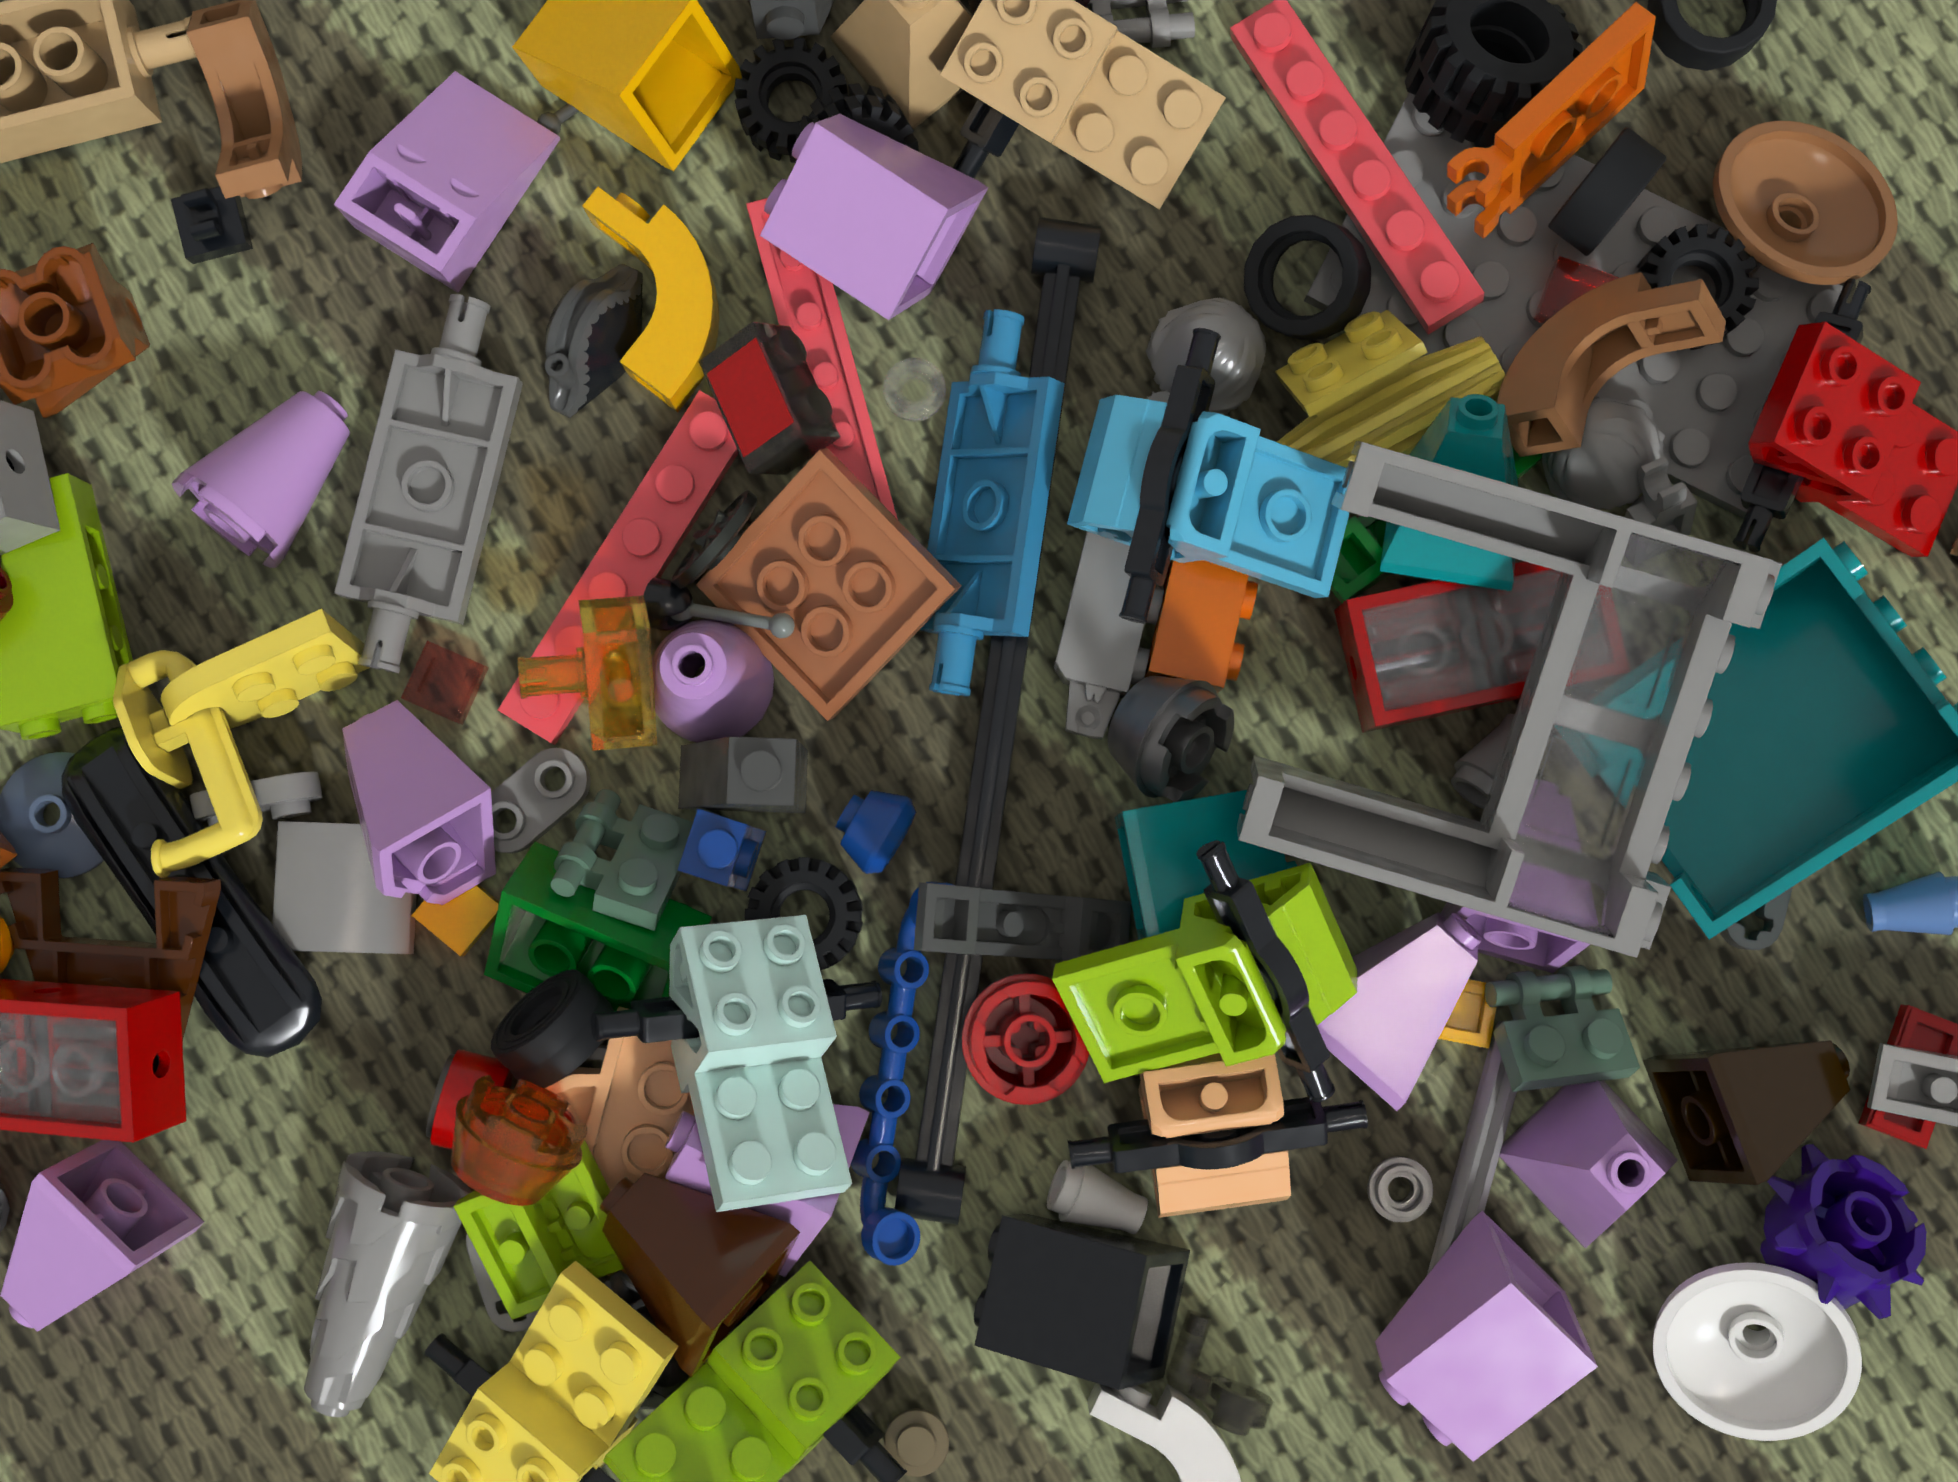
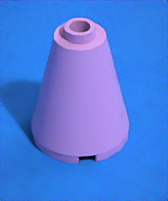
(268, 475)
(728, 693)

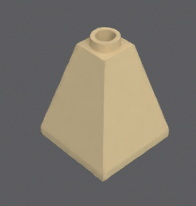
(905, 49)

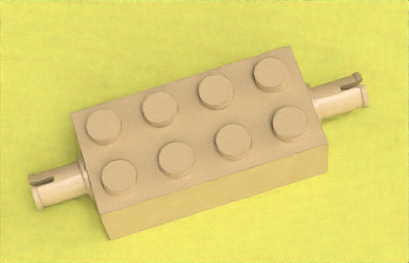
(78, 72)

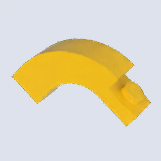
(686, 299)

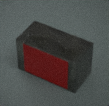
(769, 398)

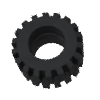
(1486, 62)

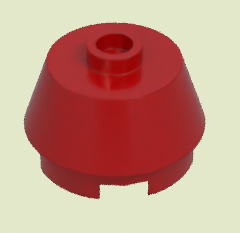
(1022, 1041)

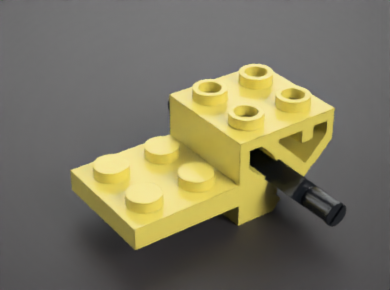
(561, 1394)

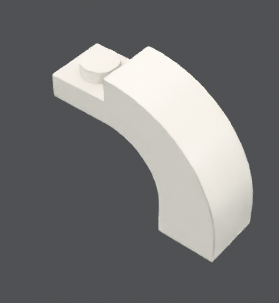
(1173, 1427)

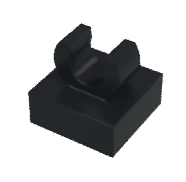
(210, 224)

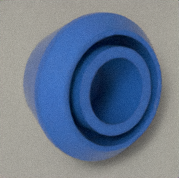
(875, 828)

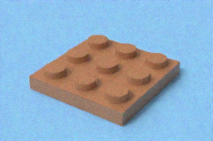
(841, 574)

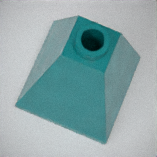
(1474, 438)

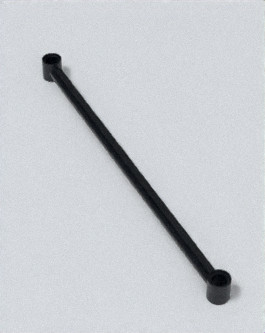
(931, 1183)

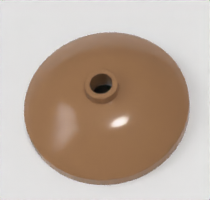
(1805, 202)

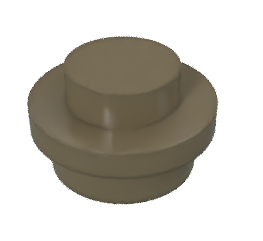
(917, 1441)

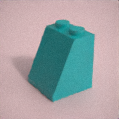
(1162, 859)

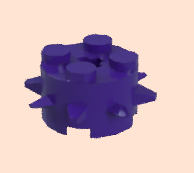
(1844, 1230)

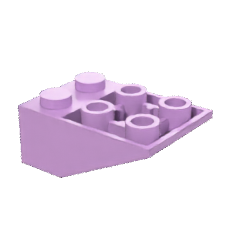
(447, 179)

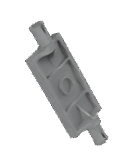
(428, 486)

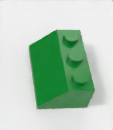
(551, 933)

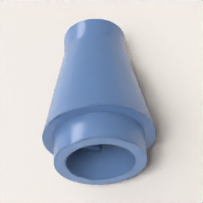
(1915, 906)

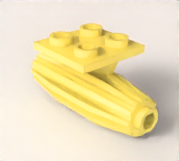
(1378, 388)

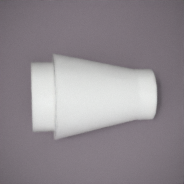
(1095, 1199)

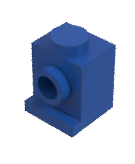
(721, 850)

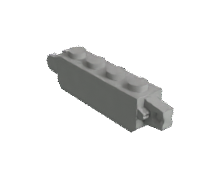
(1097, 647)

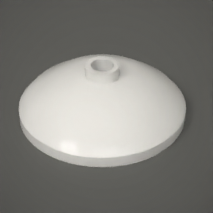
(1753, 1381)

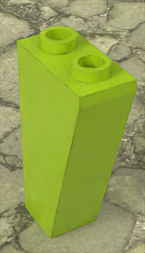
(64, 624)

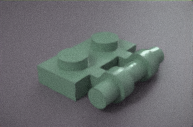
(643, 869)
(1560, 1048)

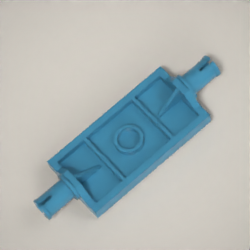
(991, 500)

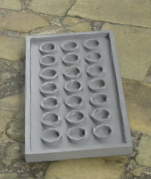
(1697, 397)

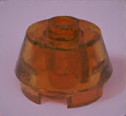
(514, 1141)

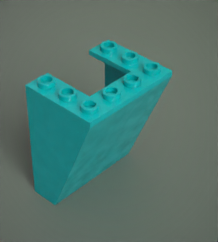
(1809, 742)

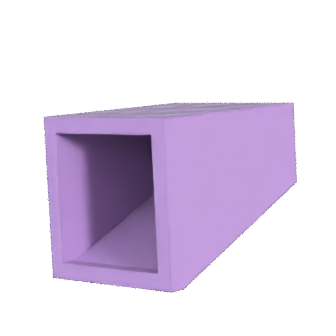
(870, 213)
(1482, 1342)

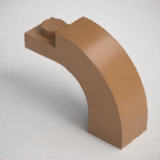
(250, 100)
(1590, 342)

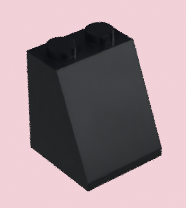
(1080, 1300)

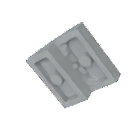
(330, 896)

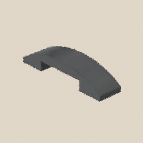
(1017, 923)

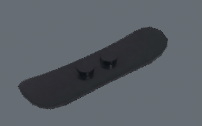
(249, 974)

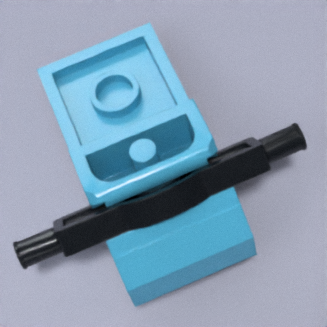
(1205, 490)

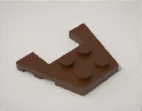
(173, 963)

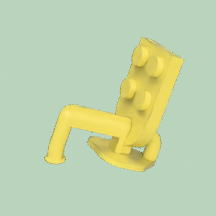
(210, 699)

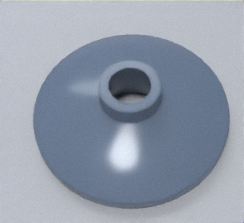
(22, 821)

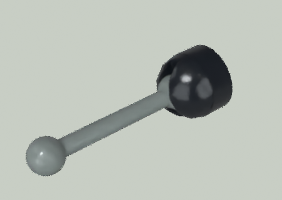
(673, 607)

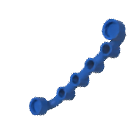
(887, 1232)

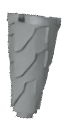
(383, 1252)

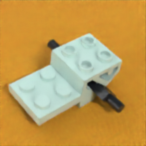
(749, 1049)

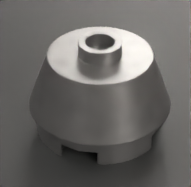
(1168, 735)

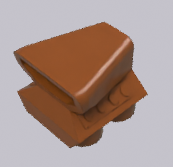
(64, 328)

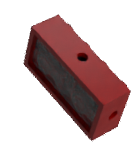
(1442, 646)
(90, 1060)

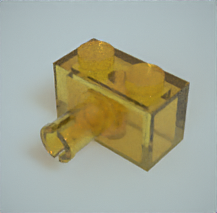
(608, 671)

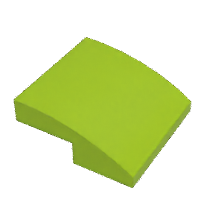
(534, 1243)

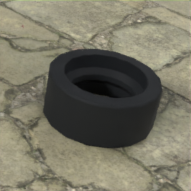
(1704, 52)
(1607, 191)
(1264, 259)

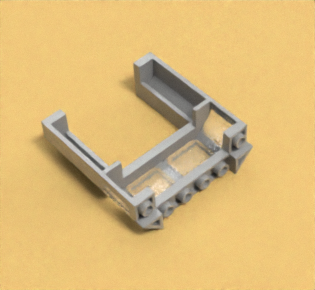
(1595, 731)

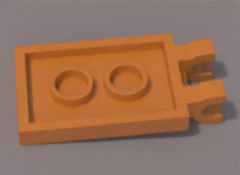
(1555, 121)

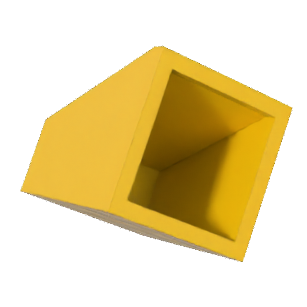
(633, 67)

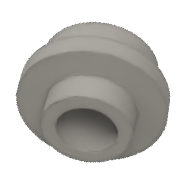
(1420, 1189)

